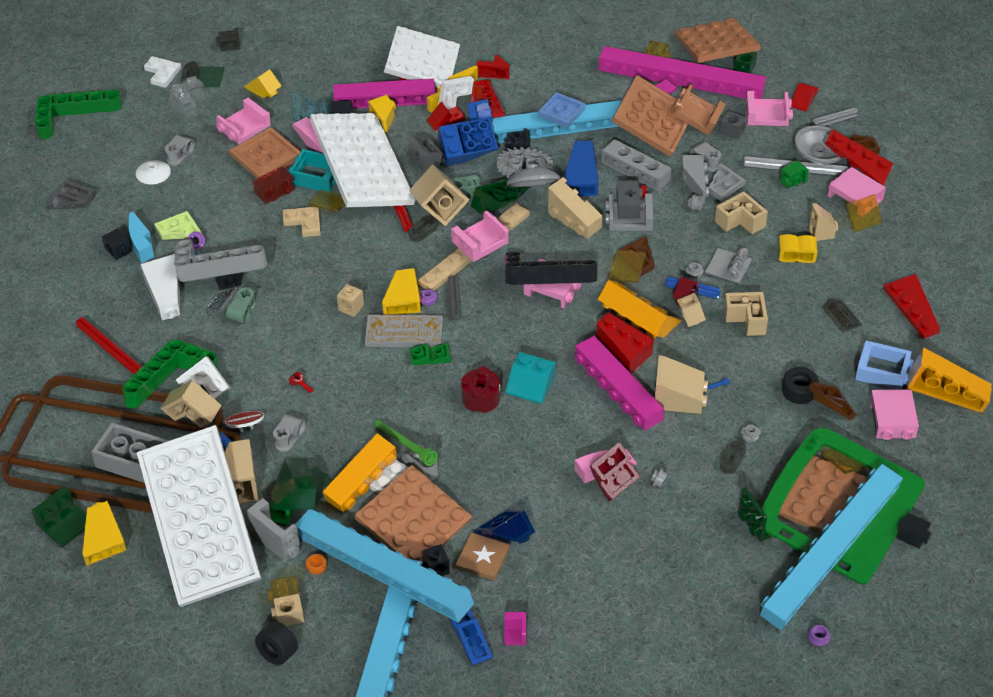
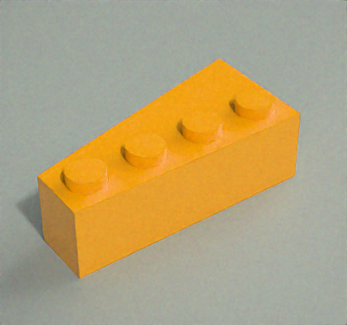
(948, 382)

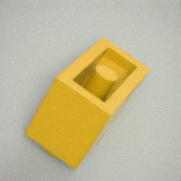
(264, 85)
(384, 110)

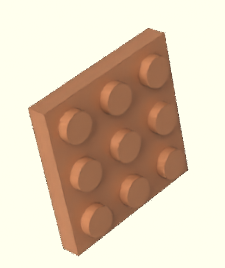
(264, 153)

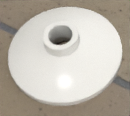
(153, 172)

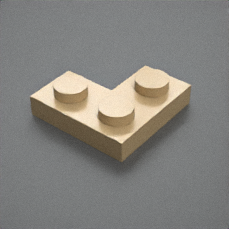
(307, 217)

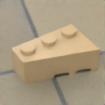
(572, 210)

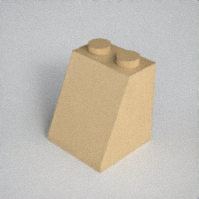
(439, 195)
(680, 387)
(242, 470)

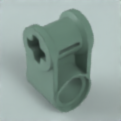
(467, 184)
(241, 306)

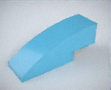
(140, 238)

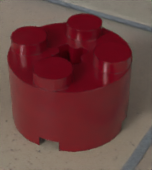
(481, 390)

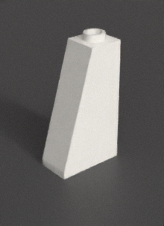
(163, 285)

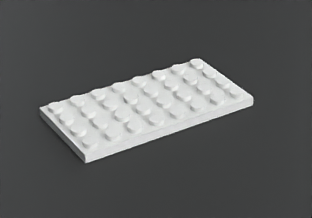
(361, 160)
(198, 516)

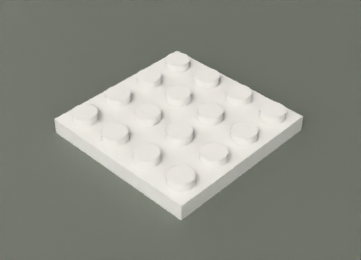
(421, 56)

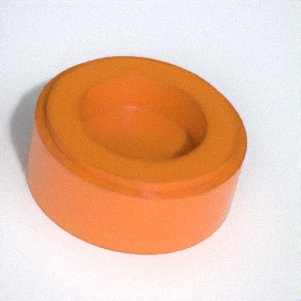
(316, 564)

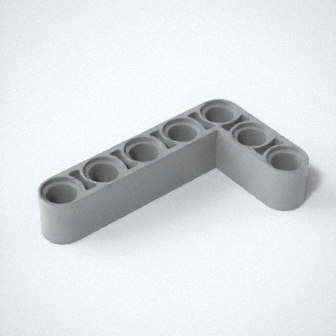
(215, 264)

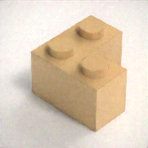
(741, 211)
(747, 308)
(192, 402)

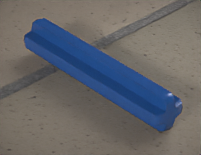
(705, 290)

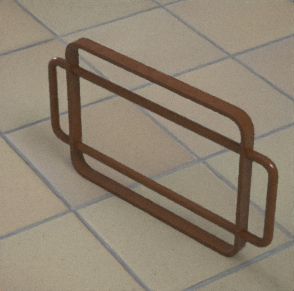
(43, 399)

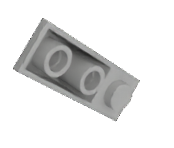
(694, 174)

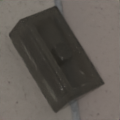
(841, 315)

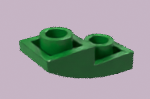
(425, 355)

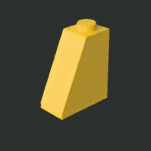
(402, 294)
(101, 535)

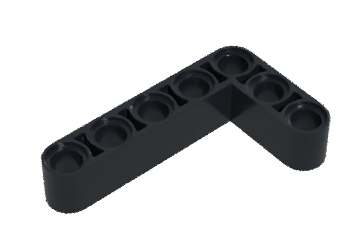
(548, 271)

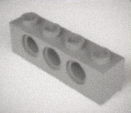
(636, 165)

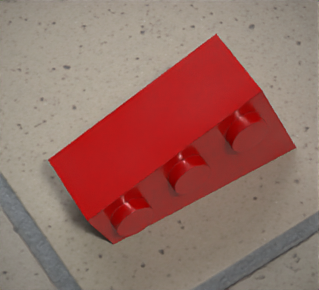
(624, 342)

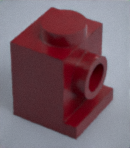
(684, 288)

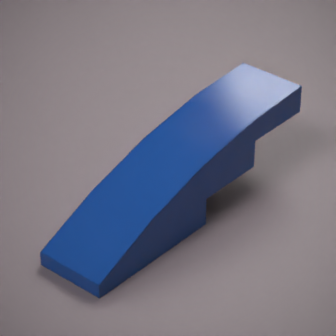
(471, 638)

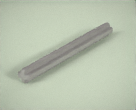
(777, 164)

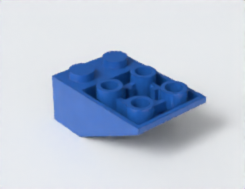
(466, 140)

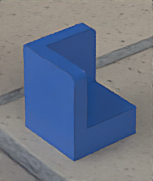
(480, 110)

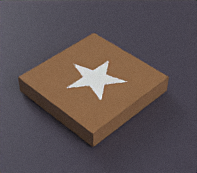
(482, 556)

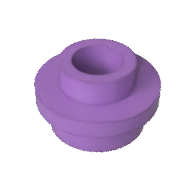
(193, 235)
(428, 297)
(819, 630)

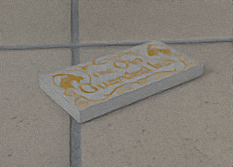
(403, 330)

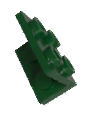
(752, 513)
(60, 517)

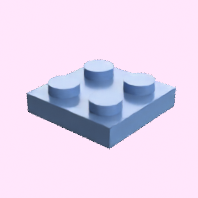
(561, 110)

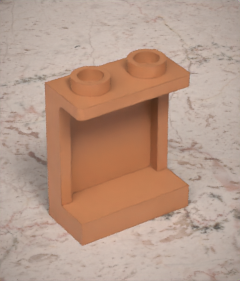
(697, 111)

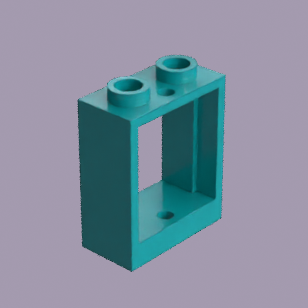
(311, 181)

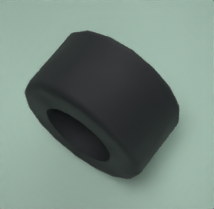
(795, 393)
(276, 643)

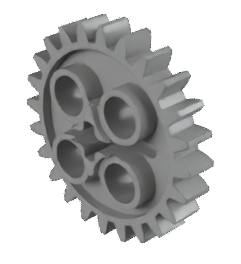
(513, 160)

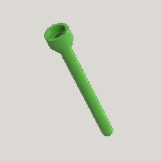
(426, 455)

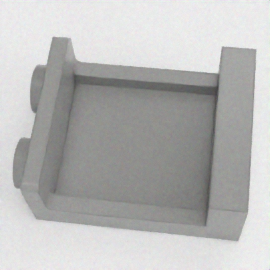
(644, 223)
(281, 542)

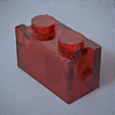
(273, 185)

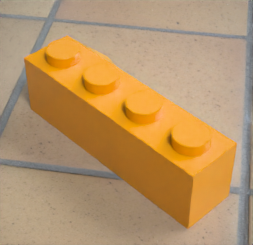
(637, 310)
(360, 473)

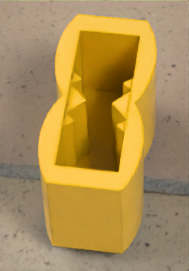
(797, 248)

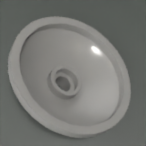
(811, 145)
(532, 177)

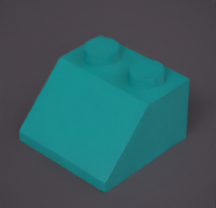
(531, 377)

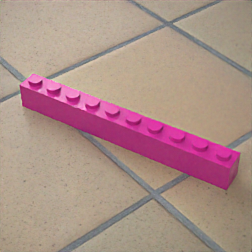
(681, 73)

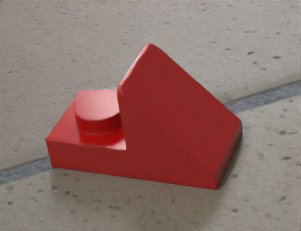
(497, 69)
(804, 96)
(442, 116)

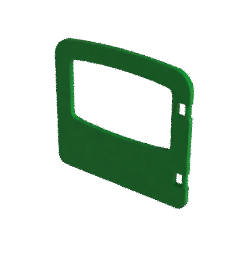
(873, 543)

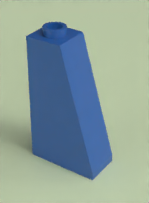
(581, 169)

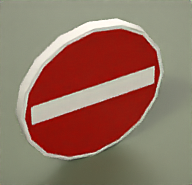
(244, 419)

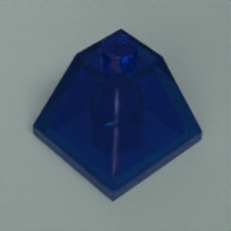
(508, 526)

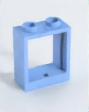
(882, 377)

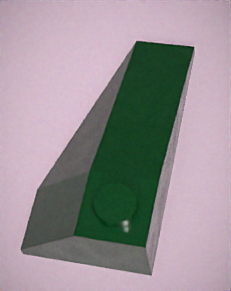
(495, 196)
(294, 486)

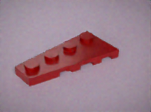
(484, 90)
(859, 156)
(912, 302)

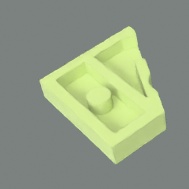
(176, 227)

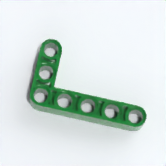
(71, 104)
(160, 367)

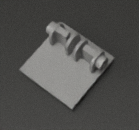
(729, 264)

